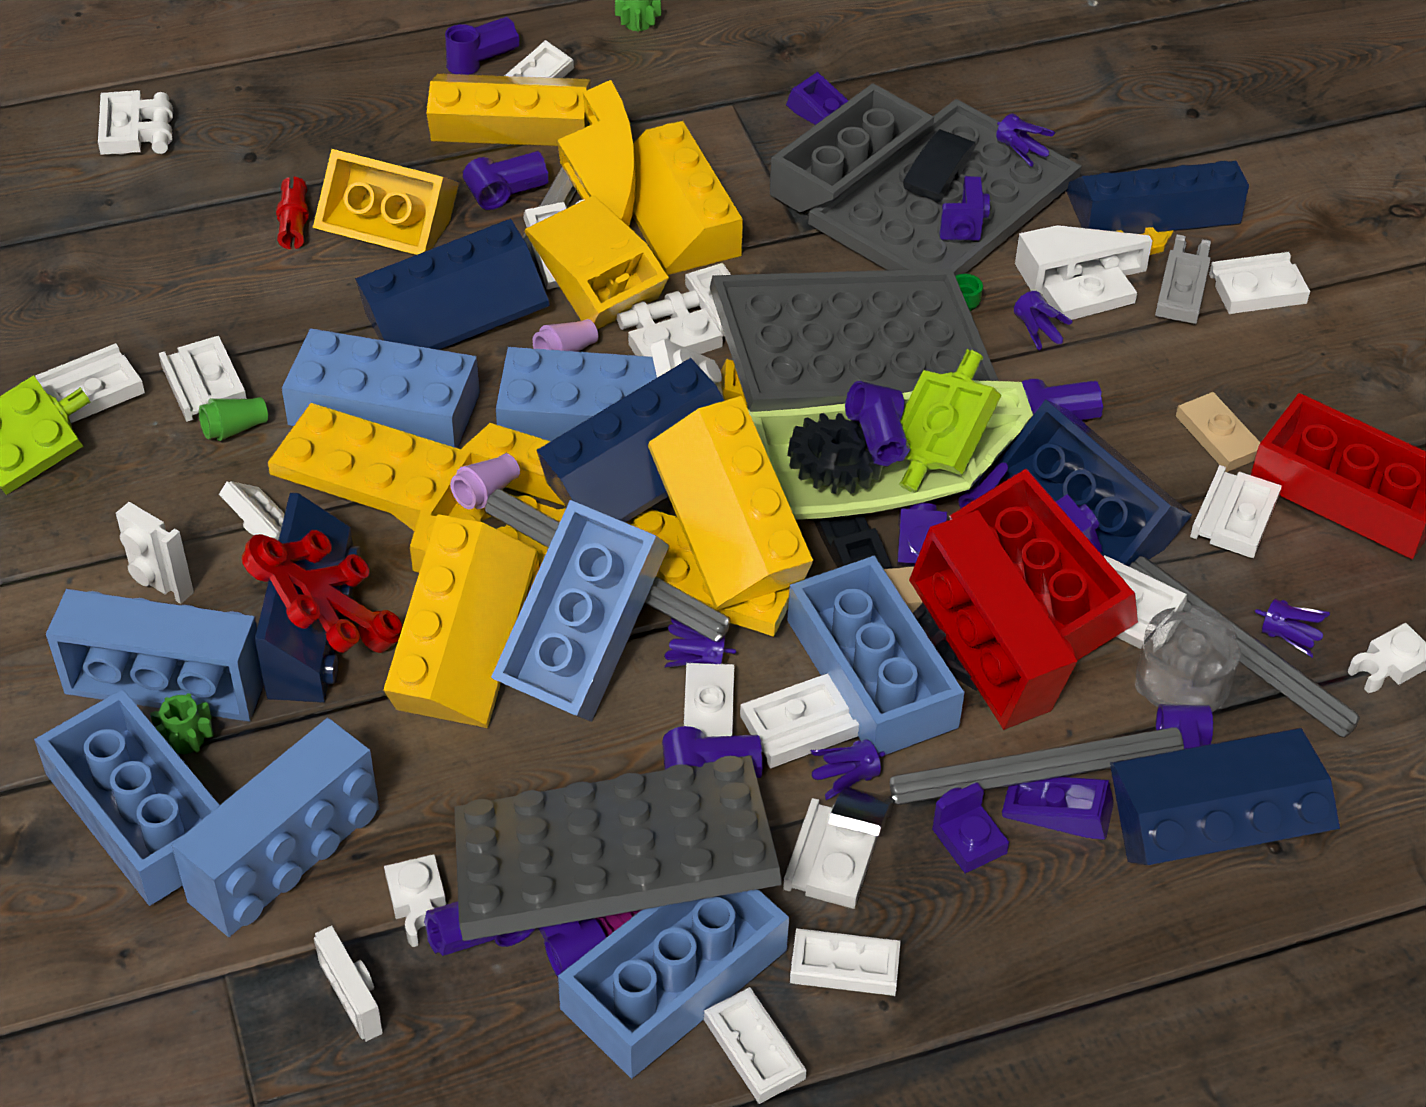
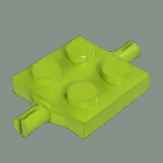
(946, 420)
(35, 431)

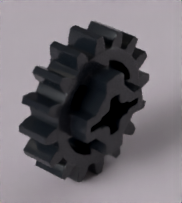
(832, 454)

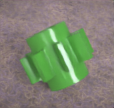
(638, 14)
(183, 723)

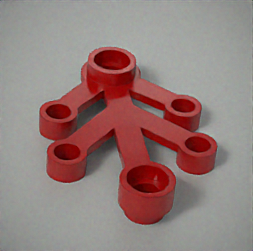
(271, 560)

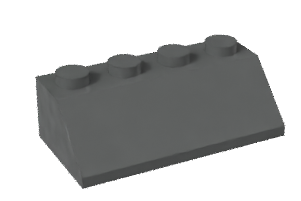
(844, 147)

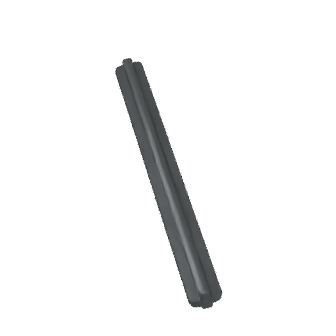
(661, 595)
(1269, 664)
(1032, 765)

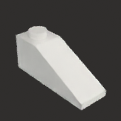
(1070, 252)

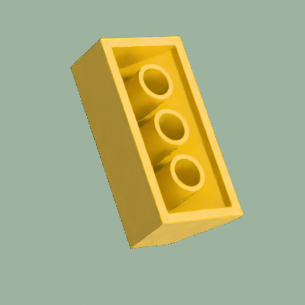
(505, 109)
(682, 202)
(730, 504)
(459, 621)

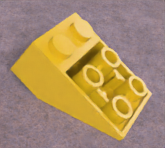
(597, 261)

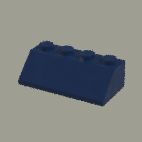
(1161, 198)
(454, 289)
(608, 455)
(1074, 460)
(292, 659)
(1222, 797)

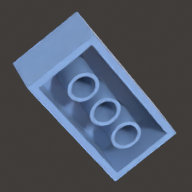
(384, 383)
(558, 389)
(580, 610)
(156, 652)
(875, 655)
(127, 789)
(277, 827)
(666, 968)

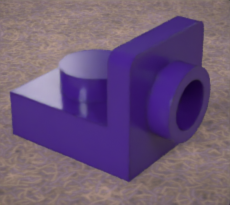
(967, 828)

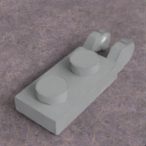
(1184, 282)

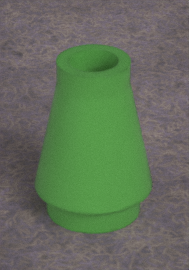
(230, 416)

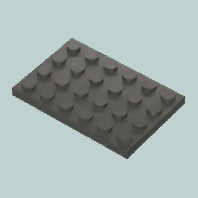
(903, 227)
(817, 333)
(612, 847)

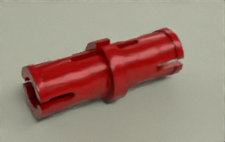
(292, 213)

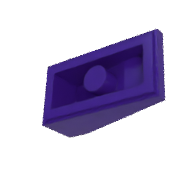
(815, 99)
(1063, 805)

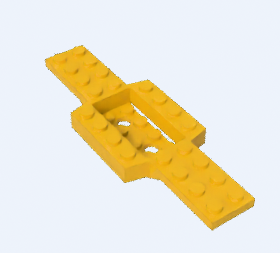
(413, 484)

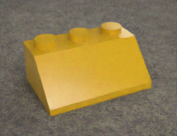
(384, 203)

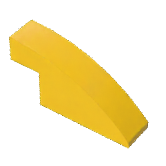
(602, 155)

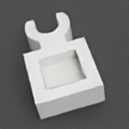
(1394, 654)
(414, 890)

